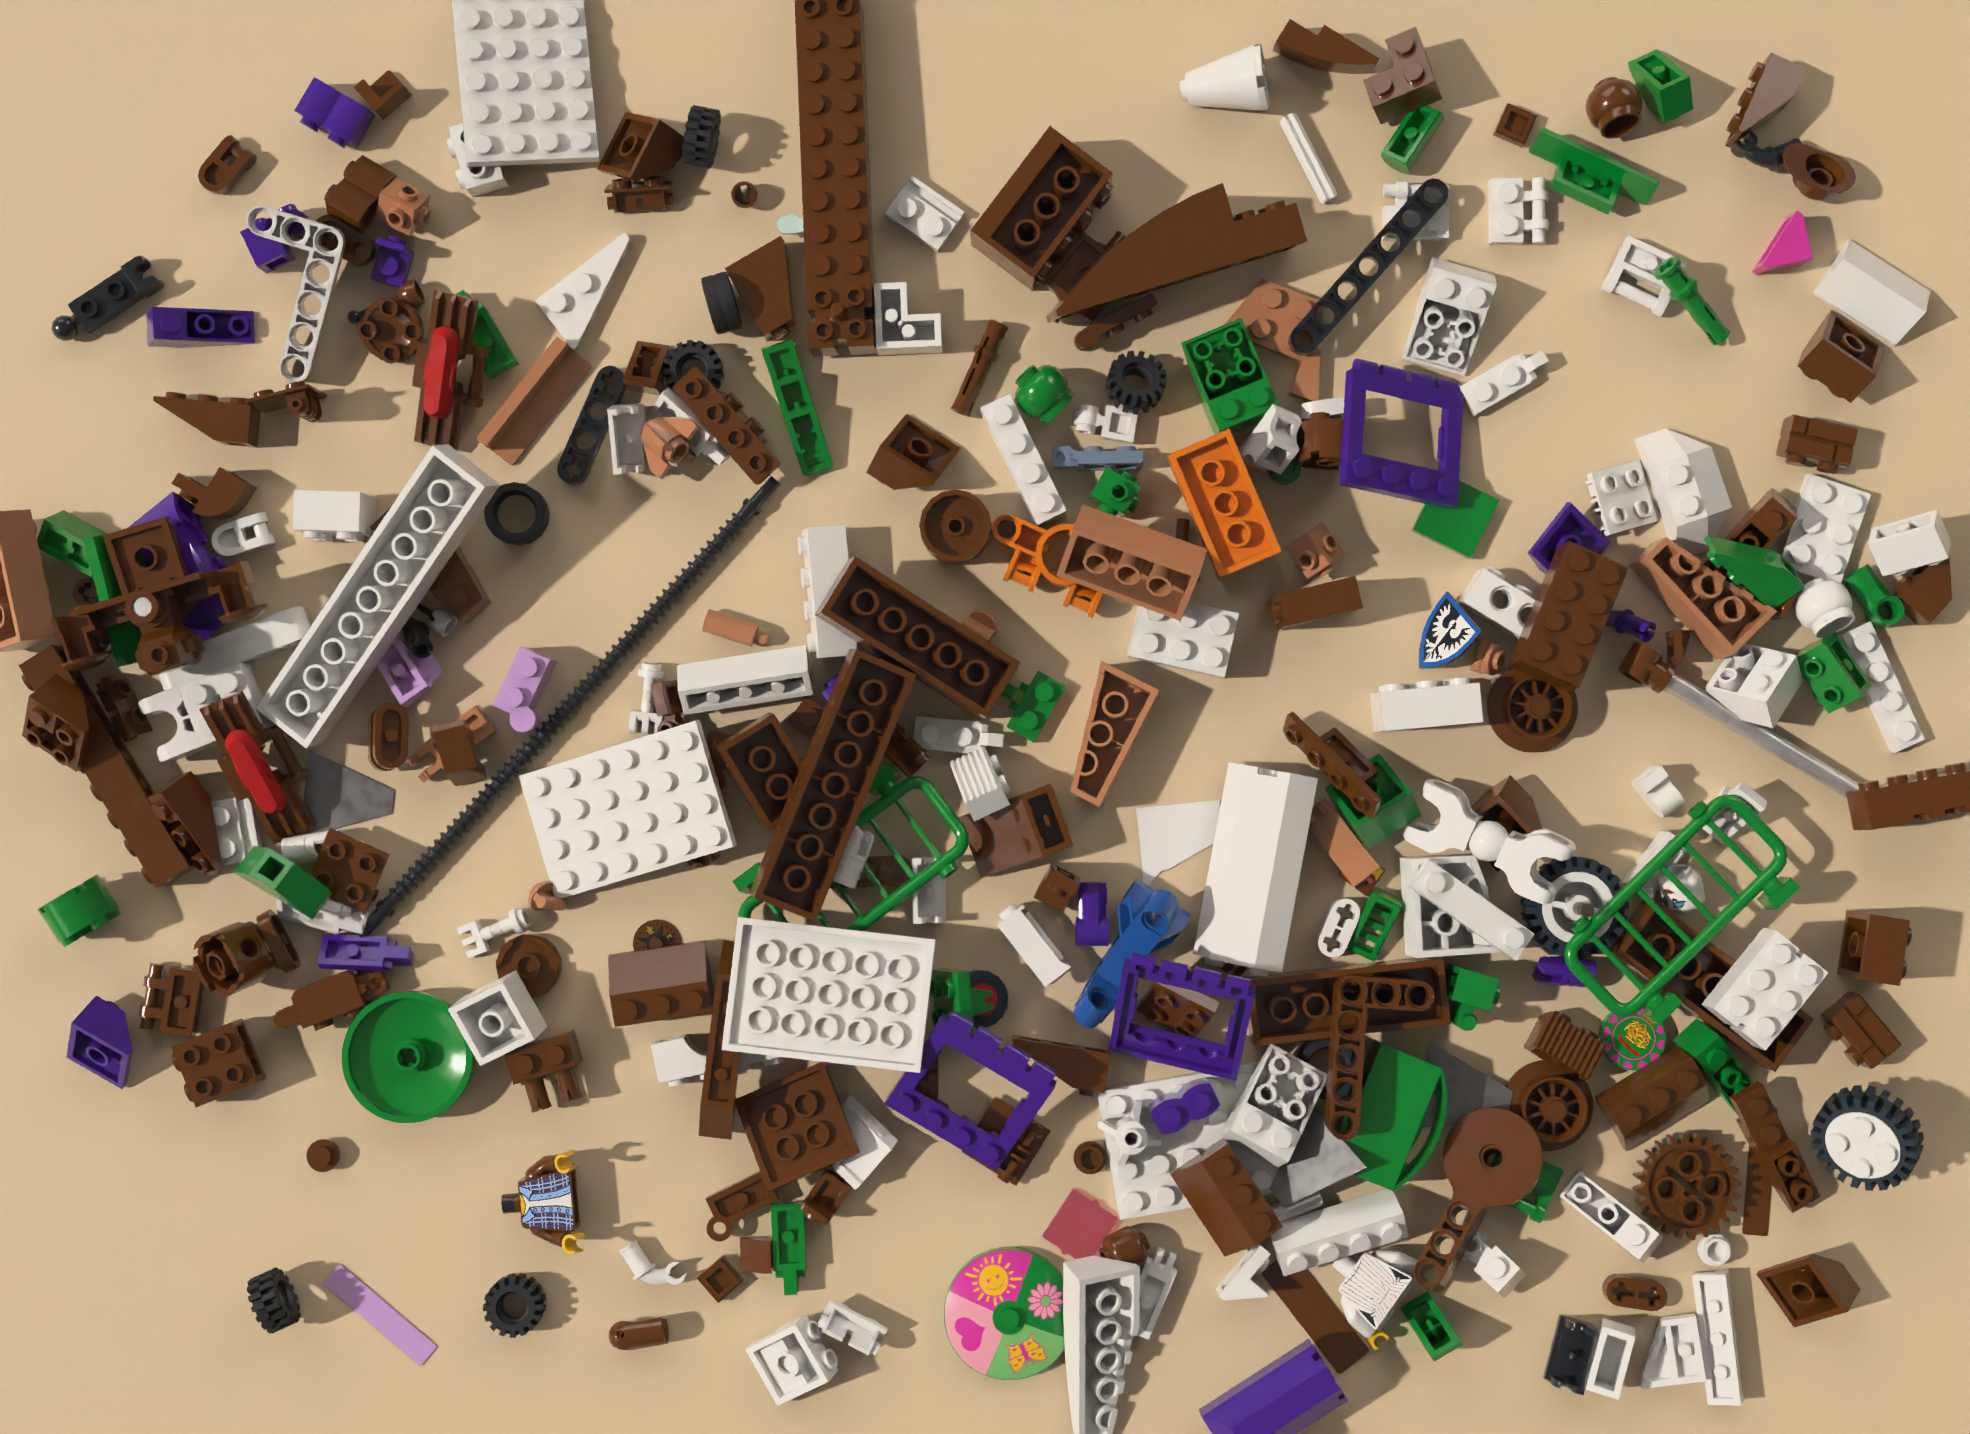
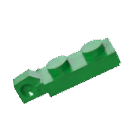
(490, 336)
(789, 1244)

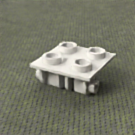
(1621, 497)

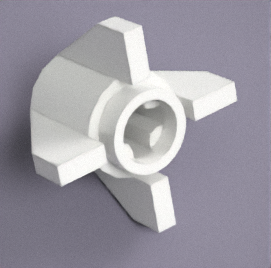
(1125, 1126)

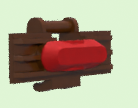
(435, 369)
(248, 772)

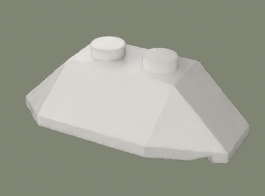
(1685, 487)

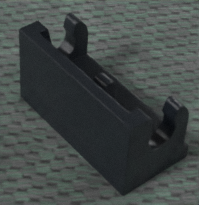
(1571, 1354)

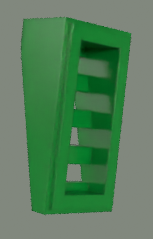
(1387, 899)

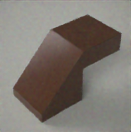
(458, 752)

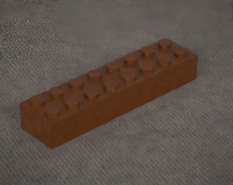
(832, 784)

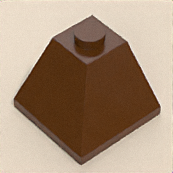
(641, 148)
(911, 456)
(1510, 807)
(1810, 1288)

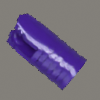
(1555, 971)

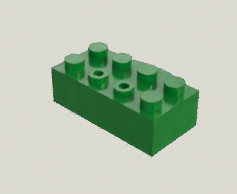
(1393, 1114)

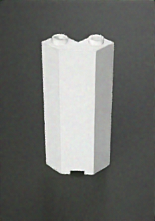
(1255, 868)

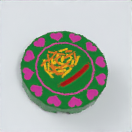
(1631, 1040)

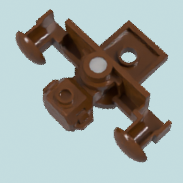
(156, 601)

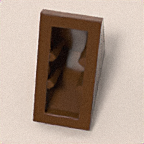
(646, 368)

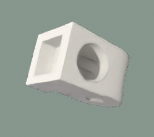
(1658, 791)

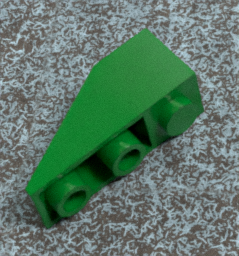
(1757, 568)
(1714, 1060)

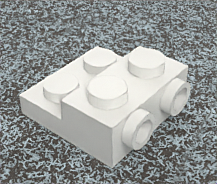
(793, 1359)

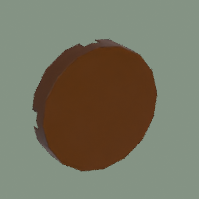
(534, 960)

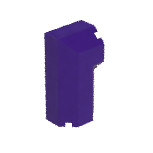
(1278, 1397)

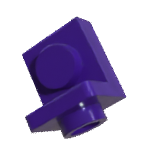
(392, 262)

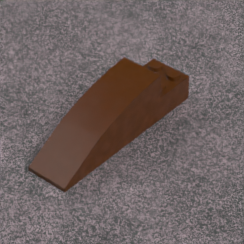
(1181, 245)

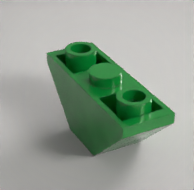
(283, 880)

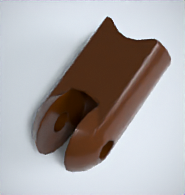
(639, 1334)

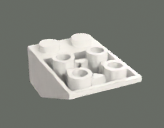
(1449, 316)
(1275, 1106)

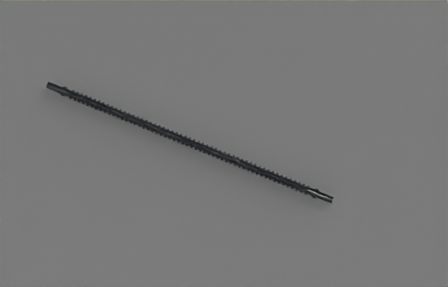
(749, 509)

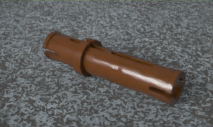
(984, 357)

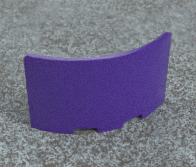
(196, 557)

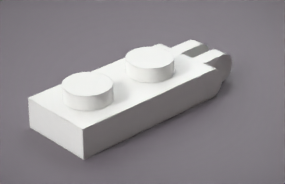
(1155, 1285)

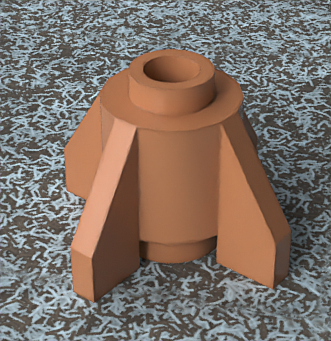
(666, 441)

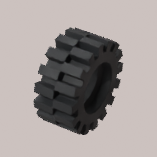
(701, 136)
(689, 351)
(1141, 367)
(273, 1300)
(509, 1324)

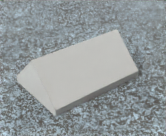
(1872, 293)

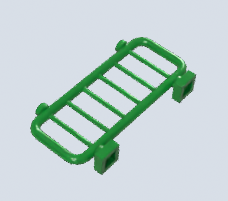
(891, 792)
(1775, 893)

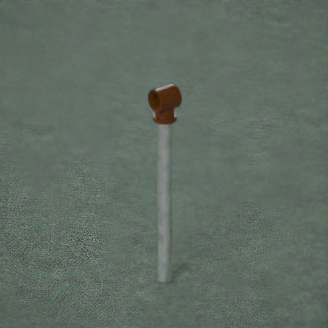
(1645, 667)

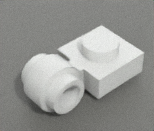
(1115, 424)

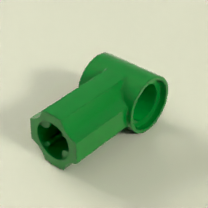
(1872, 593)

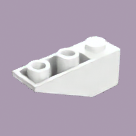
(1611, 1217)

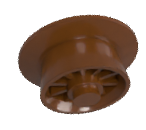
(1530, 712)
(1551, 1104)

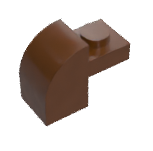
(222, 498)

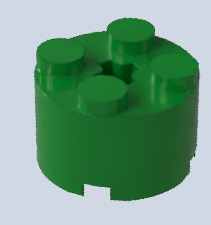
(79, 910)

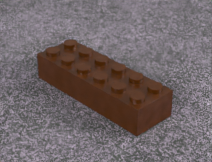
(917, 638)
(1697, 980)
(1299, 1003)

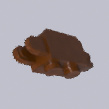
(331, 997)

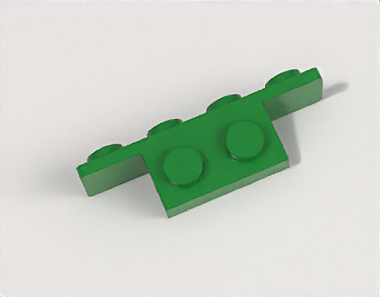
(1589, 174)

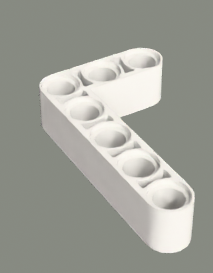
(309, 286)

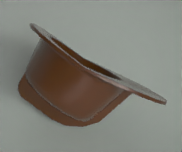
(1817, 172)

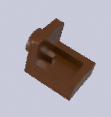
(825, 1197)

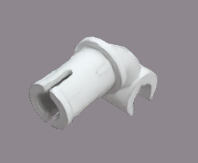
(645, 1270)

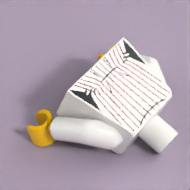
(1374, 1289)

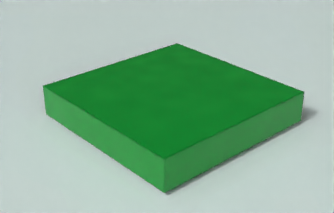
(1458, 527)

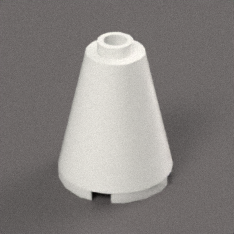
(1229, 82)

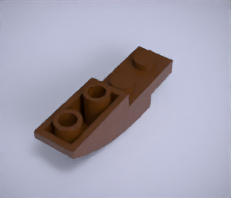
(1773, 1148)

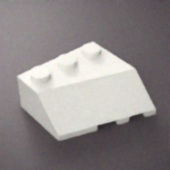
(1428, 928)

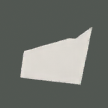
(1174, 834)

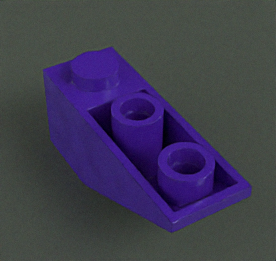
(199, 327)

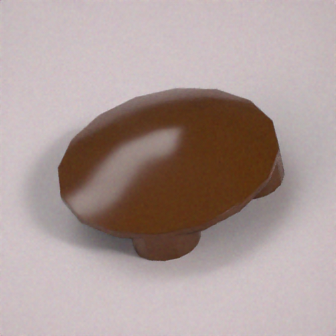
(391, 330)

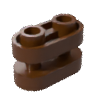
(388, 737)

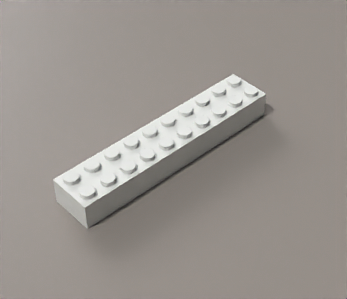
(377, 595)

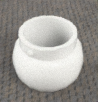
(1824, 607)

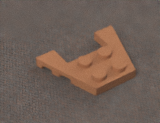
(1270, 317)

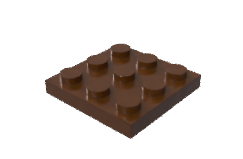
(796, 1126)

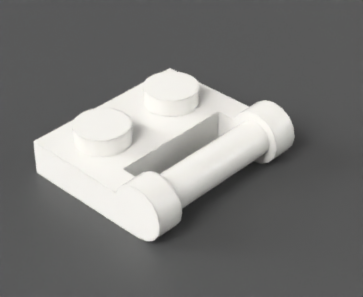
(1640, 262)

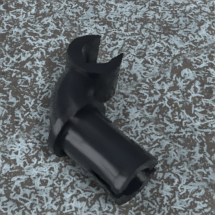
(1766, 158)
(417, 635)

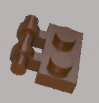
(181, 1000)

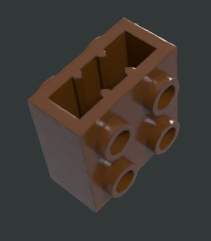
(217, 1063)

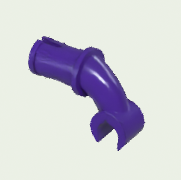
(1628, 623)

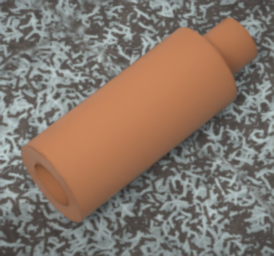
(733, 629)

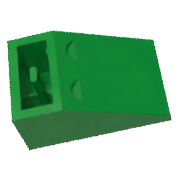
(1229, 377)

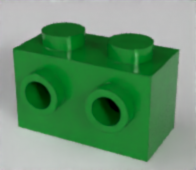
(1832, 673)

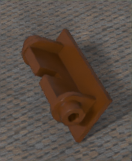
(651, 191)
(118, 695)
(905, 753)

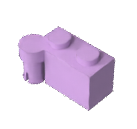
(524, 688)

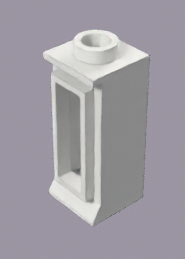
(1032, 943)

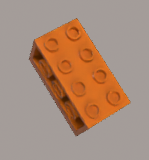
(1223, 503)

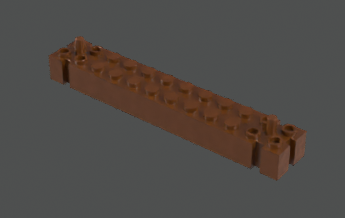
(835, 176)

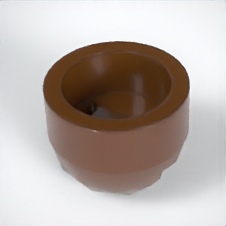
(737, 194)

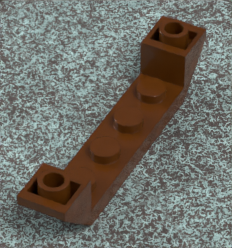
(721, 1066)

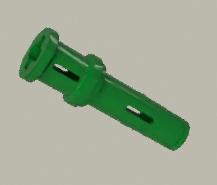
(1684, 290)

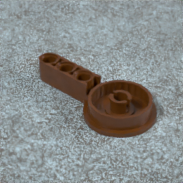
(1477, 1184)

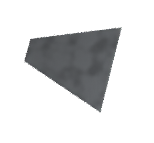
(342, 796)
(1466, 1088)
(1315, 1163)

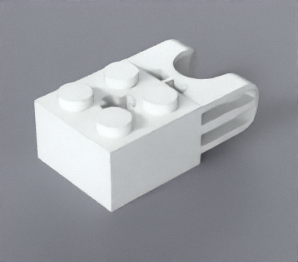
(187, 699)

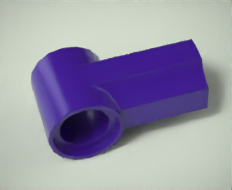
(1092, 923)

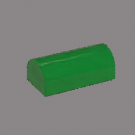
(1411, 138)

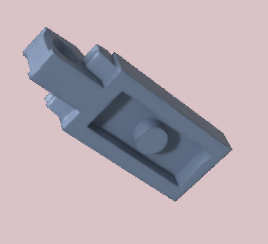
(1095, 459)

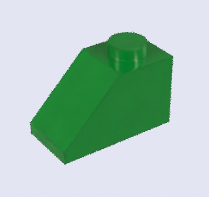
(1662, 85)

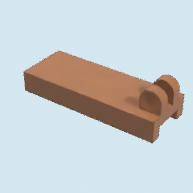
(1341, 844)

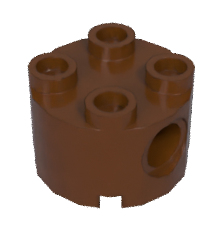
(1320, 442)
(232, 958)

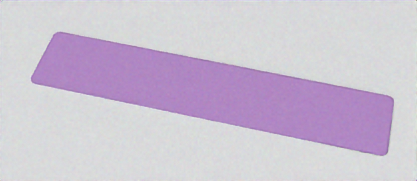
(380, 1314)

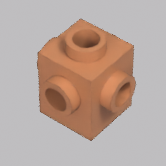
(403, 207)
(1315, 551)

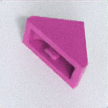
(1788, 247)

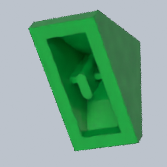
(1430, 1326)

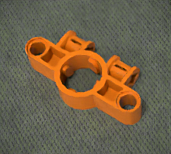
(1029, 545)

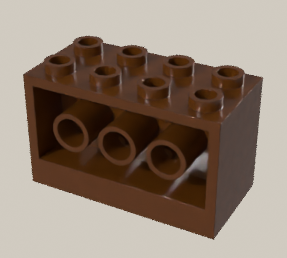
(1037, 189)

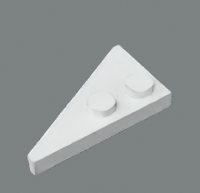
(575, 298)

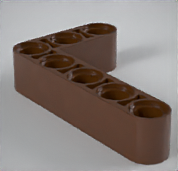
(1355, 1040)

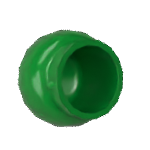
(1042, 392)

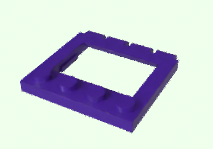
(1390, 476)
(1175, 1048)
(962, 1130)

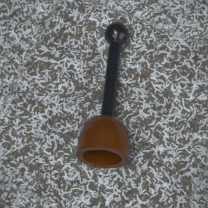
(408, 292)

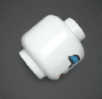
(1673, 898)

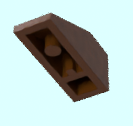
(1075, 1064)

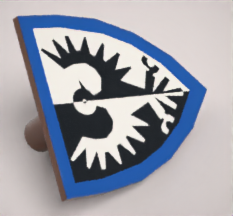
(1446, 634)

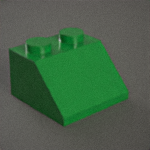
(1395, 810)

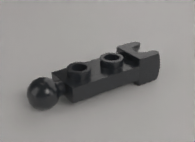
(108, 299)

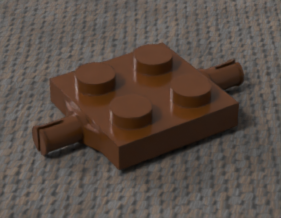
(1075, 264)

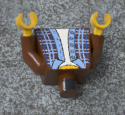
(549, 1201)

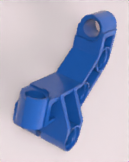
(1146, 924)

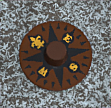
(655, 934)

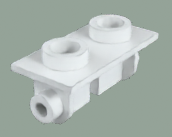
(839, 1319)

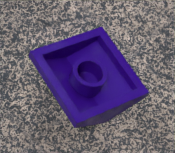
(1567, 526)

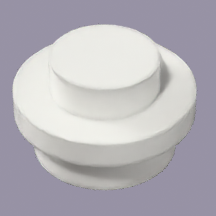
(1714, 1249)

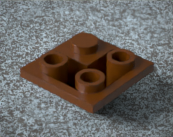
(58, 721)

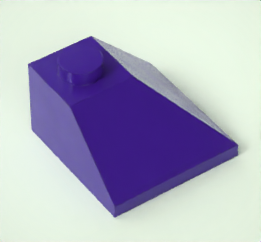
(101, 1041)

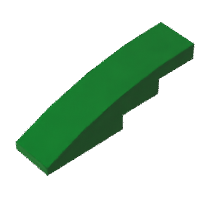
(797, 407)

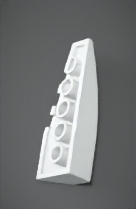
(1099, 1327)

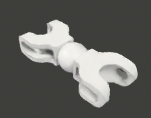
(1489, 841)

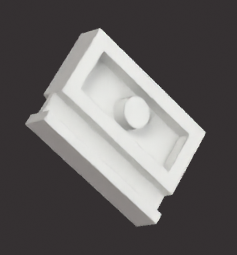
(924, 214)
(236, 829)

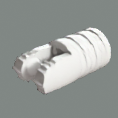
(303, 848)
(854, 858)

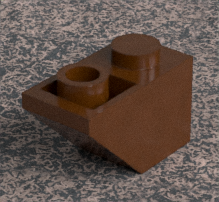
(1925, 592)

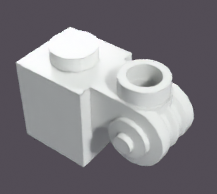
(1493, 1265)

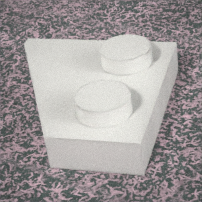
(1674, 1354)

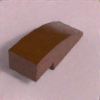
(1324, 52)

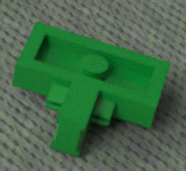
(1032, 704)

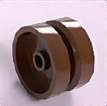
(959, 546)

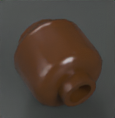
(1125, 1246)

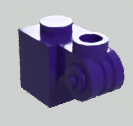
(269, 253)

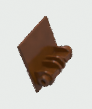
(298, 397)
(349, 869)
(1022, 1152)

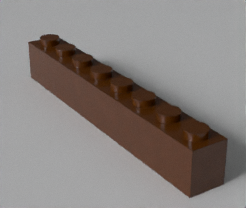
(116, 778)

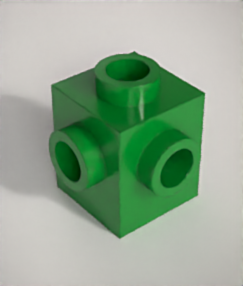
(1114, 481)

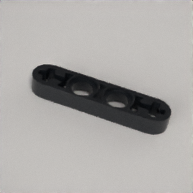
(586, 423)

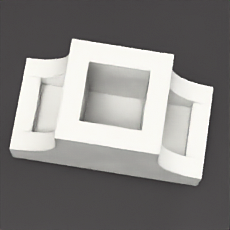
(1272, 441)

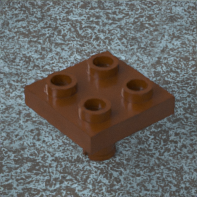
(1178, 1008)

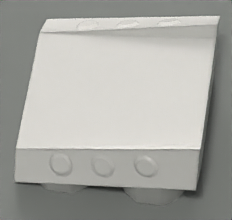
(873, 1141)

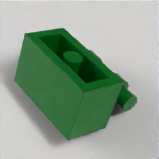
(1469, 990)

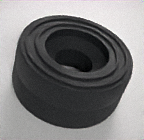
(721, 303)

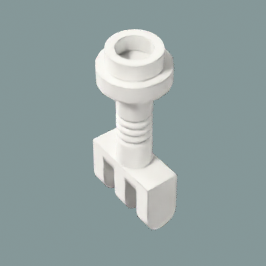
(650, 672)
(517, 921)

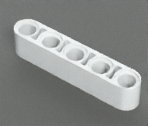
(245, 645)

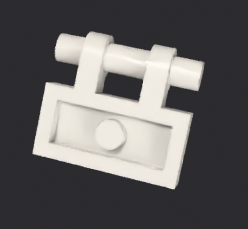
(1506, 211)
(1437, 227)

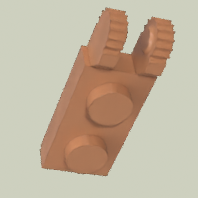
(481, 728)

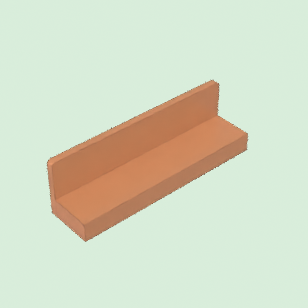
(534, 401)

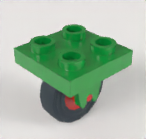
(973, 994)

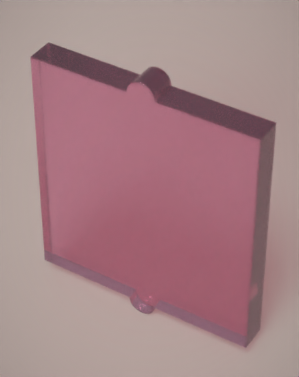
(1079, 1226)

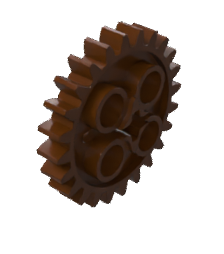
(1668, 1207)

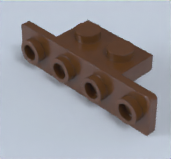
(728, 424)
(1338, 761)

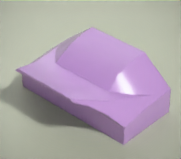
(407, 674)

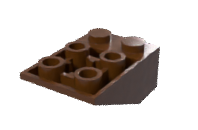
(1018, 833)

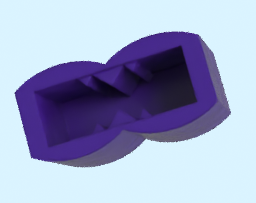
(334, 113)
(1191, 1102)

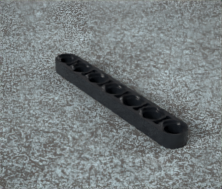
(1376, 253)

